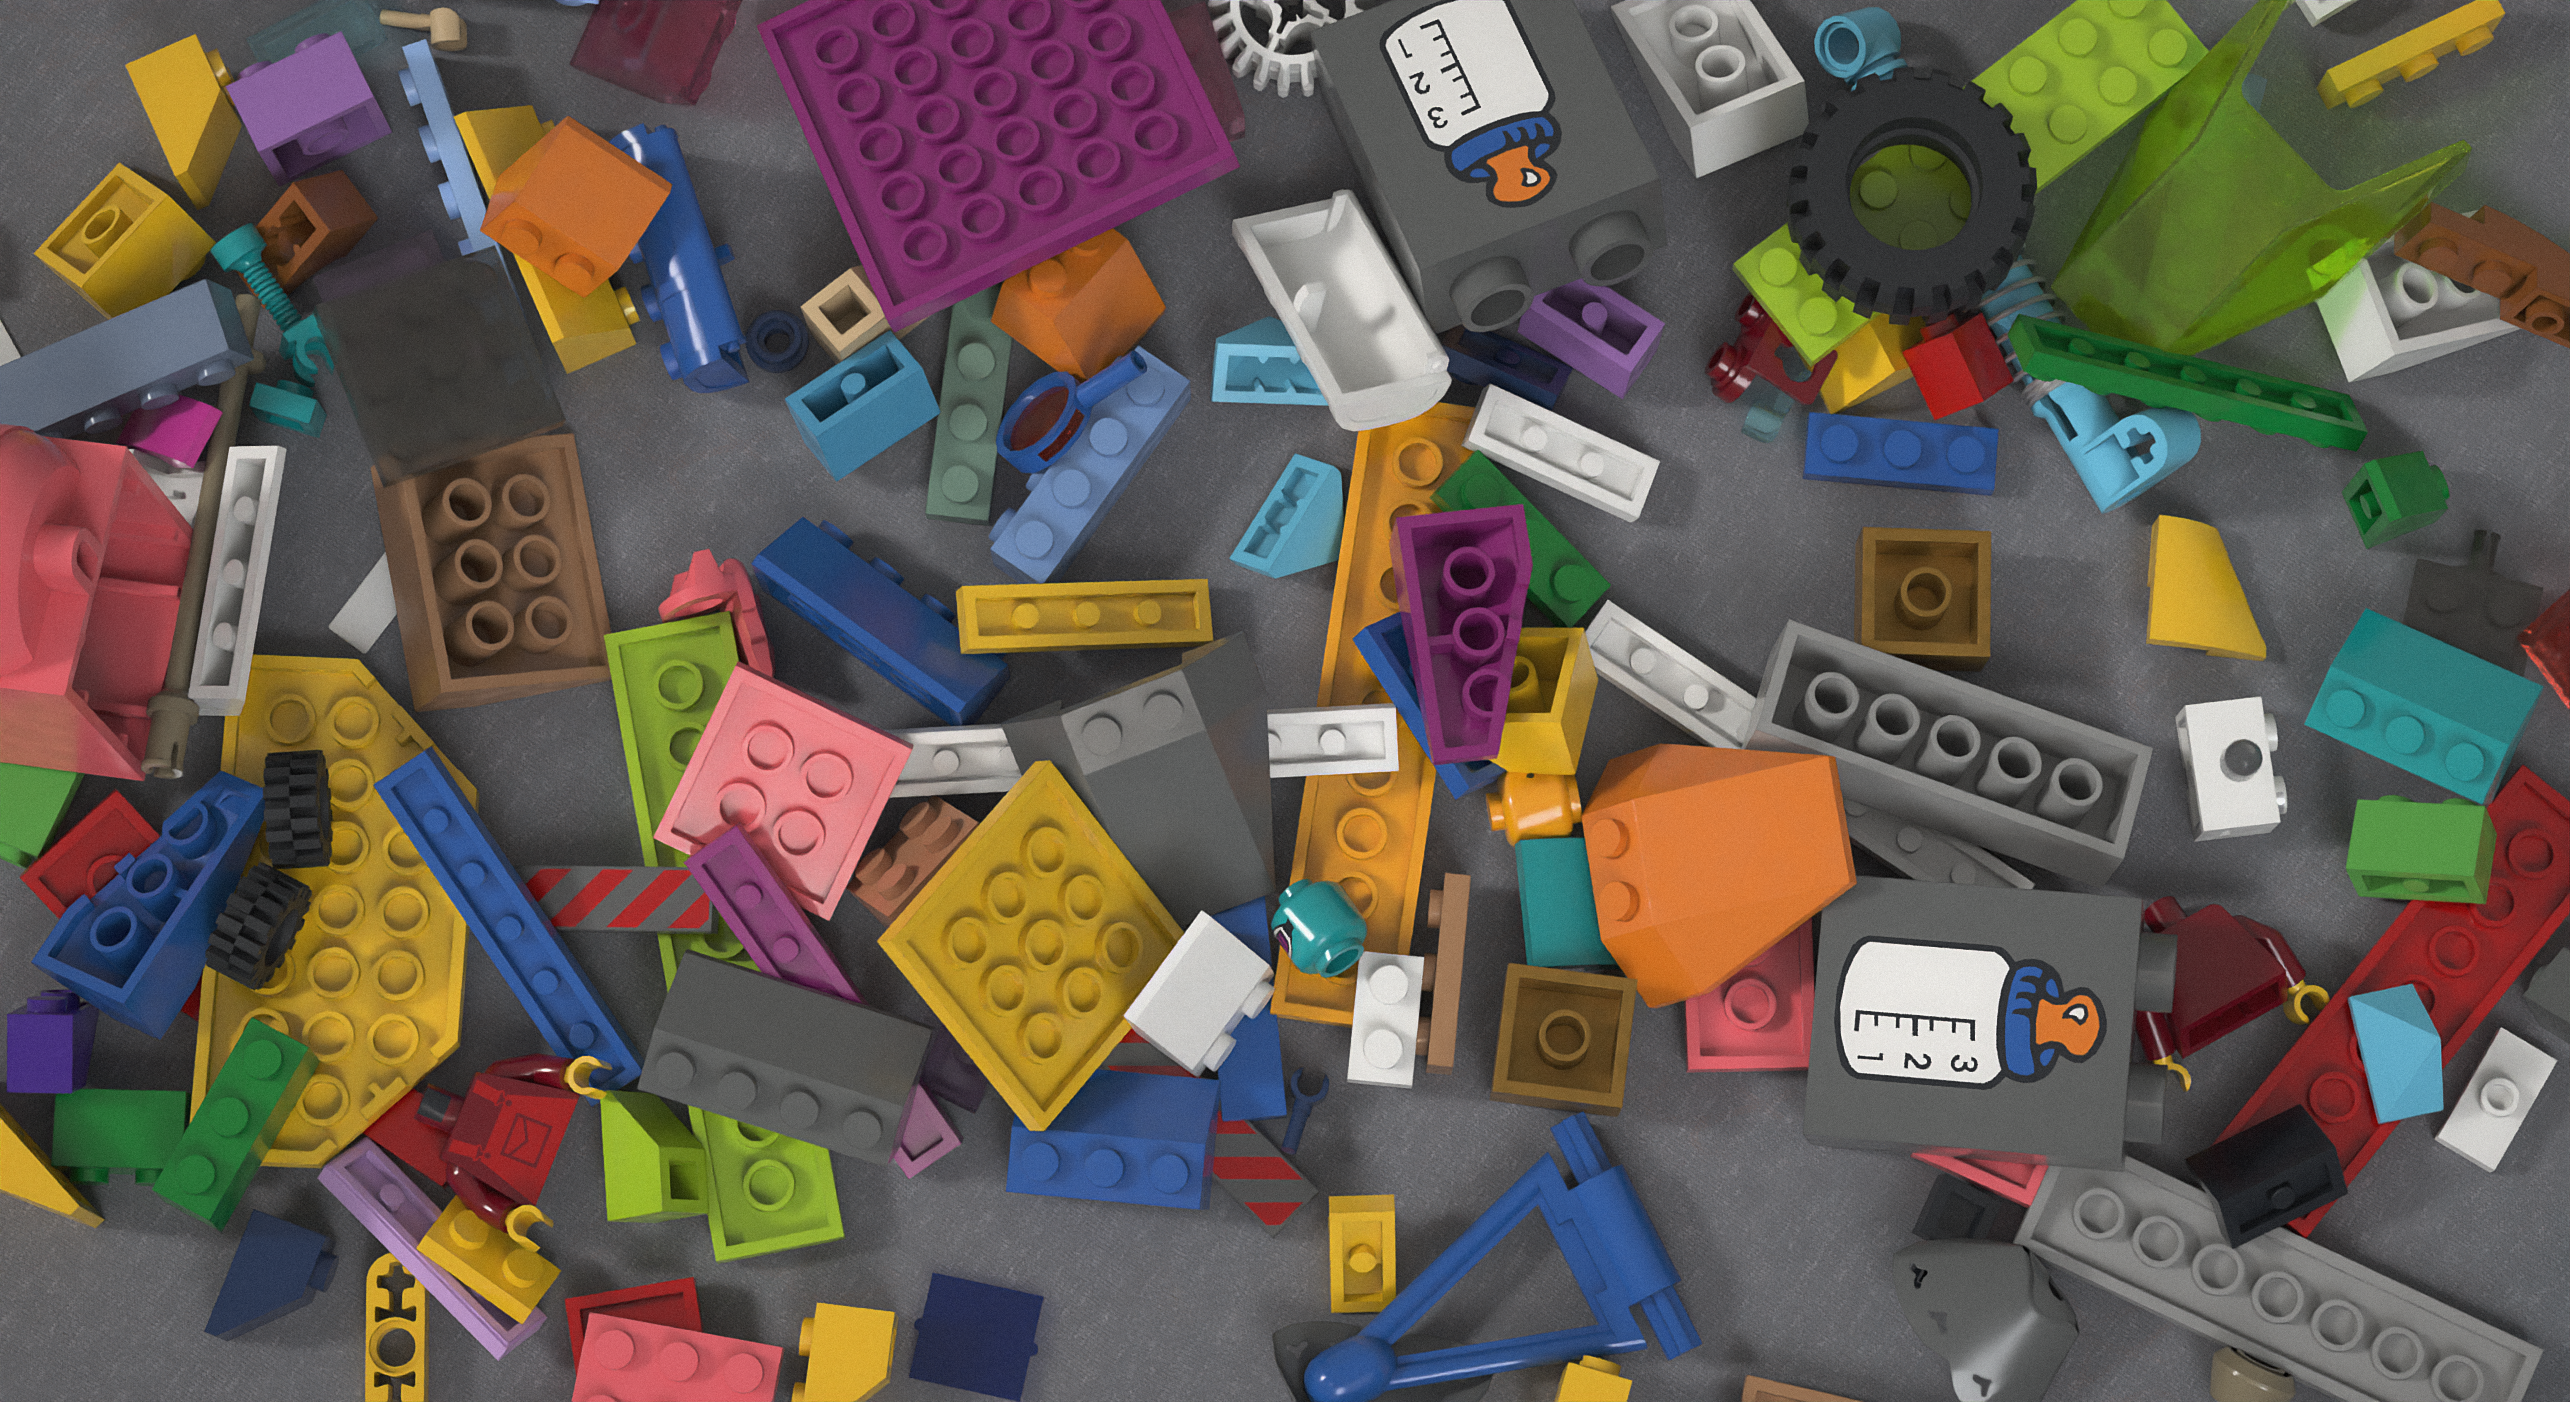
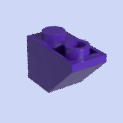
(50, 1043)

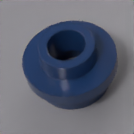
(773, 323)

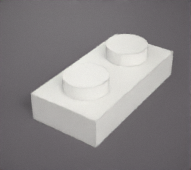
(1385, 1019)

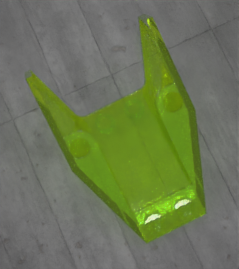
(2223, 219)

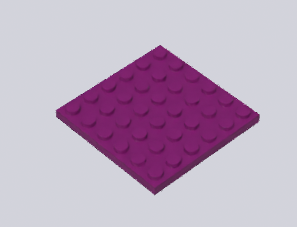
(990, 131)

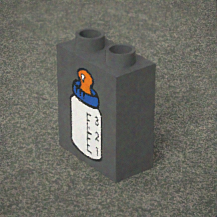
(1490, 152)
(1986, 1024)

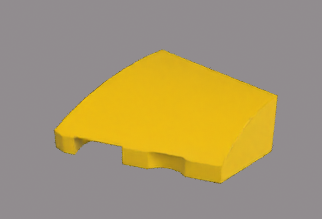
(2197, 593)

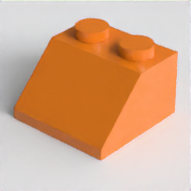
(574, 206)
(1081, 305)

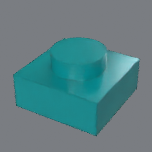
(288, 407)

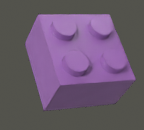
(308, 107)

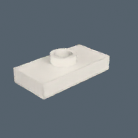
(2495, 1100)

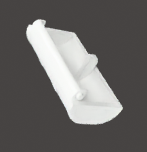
(1347, 310)

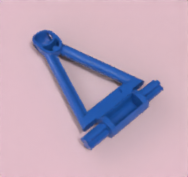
(1606, 1246)

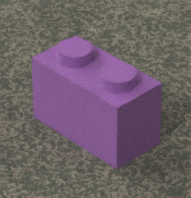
(1594, 333)

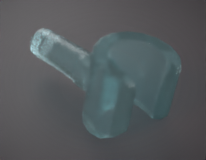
(1764, 420)

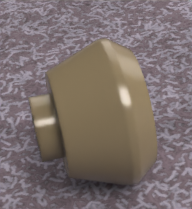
(2244, 1379)

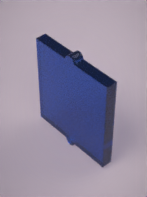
(976, 1337)

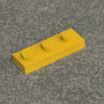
(2411, 54)

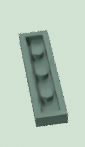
(970, 413)

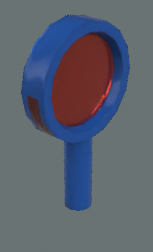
(1055, 412)

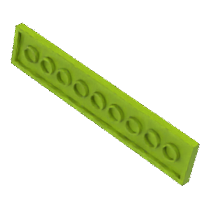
(761, 1185)

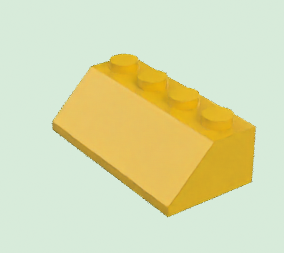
(578, 326)

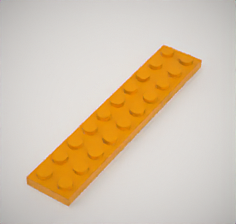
(1371, 825)

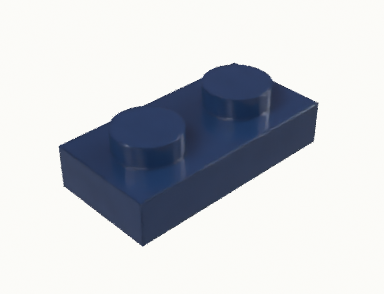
(1495, 360)

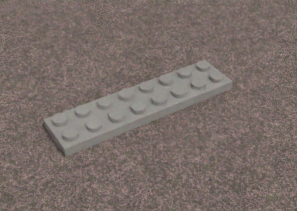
(2271, 1297)

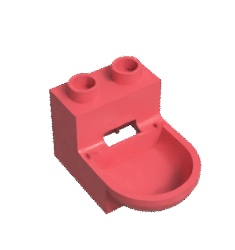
(84, 602)

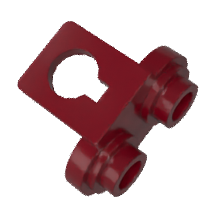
(1753, 353)

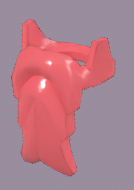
(725, 588)

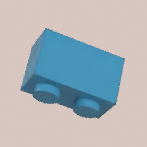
(863, 405)

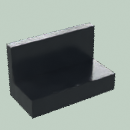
(2269, 1175)

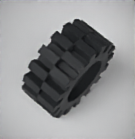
(297, 809)
(258, 926)

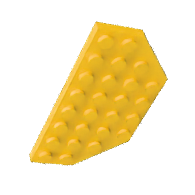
(382, 945)

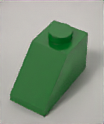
(2395, 497)

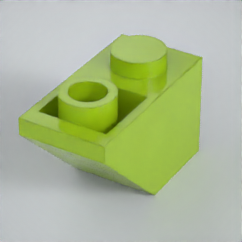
(650, 1161)

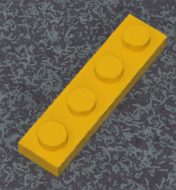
(1084, 616)

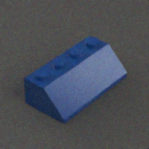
(879, 621)

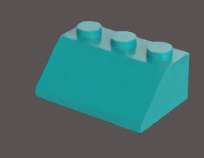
(2425, 706)

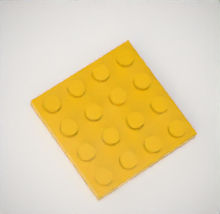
(1034, 944)

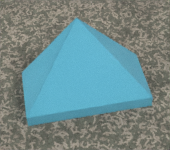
(1262, 367)
(1297, 523)
(2398, 1053)

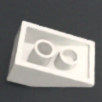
(1714, 77)
(2404, 314)

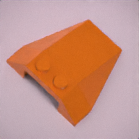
(1711, 859)

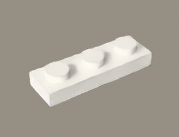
(1560, 453)

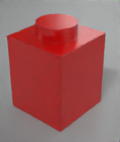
(1957, 364)

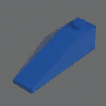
(148, 930)

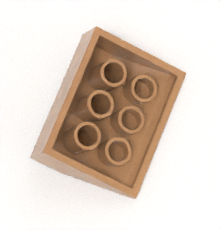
(496, 576)

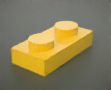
(488, 1261)

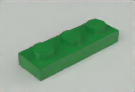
(1561, 579)

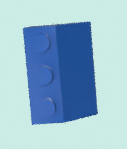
(1124, 1143)

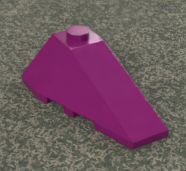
(1462, 614)

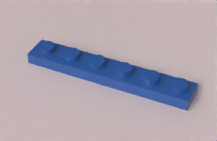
(507, 919)

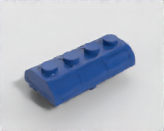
(685, 272)

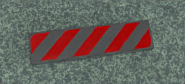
(621, 899)
(1244, 1160)

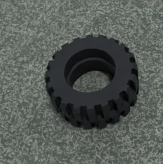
(1926, 115)

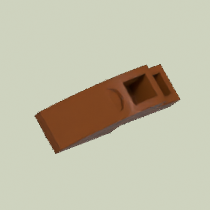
(2497, 259)

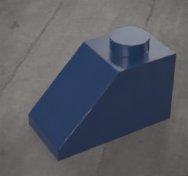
(271, 1275)

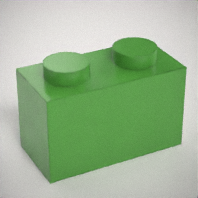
(2421, 850)

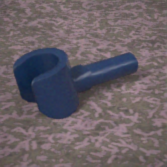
(1301, 1111)

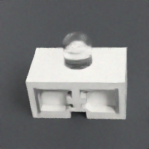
(2230, 768)

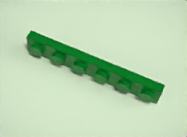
(2186, 383)

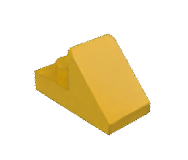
(1362, 1252)

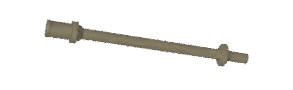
(171, 709)

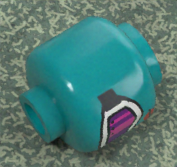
(1319, 927)

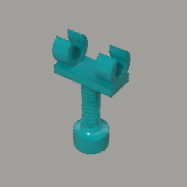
(242, 253)

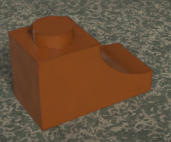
(312, 227)

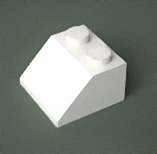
(1201, 996)

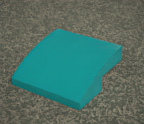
(1559, 906)

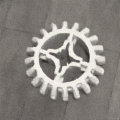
(1272, 60)

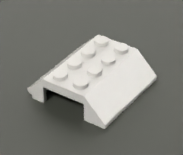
(235, 567)

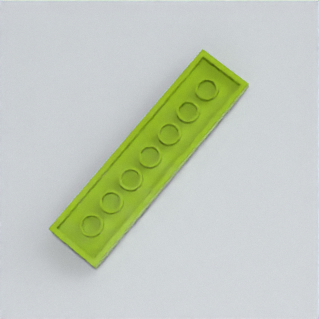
(2066, 93)

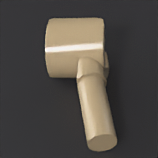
(446, 27)

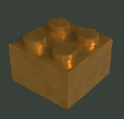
(1925, 595)
(1563, 1040)

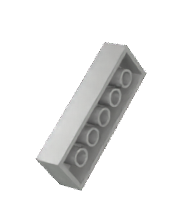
(1953, 753)

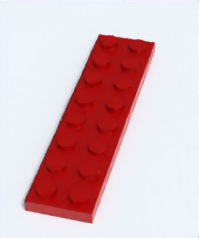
(2453, 956)

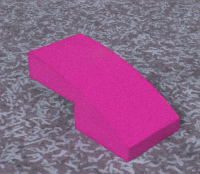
(172, 432)

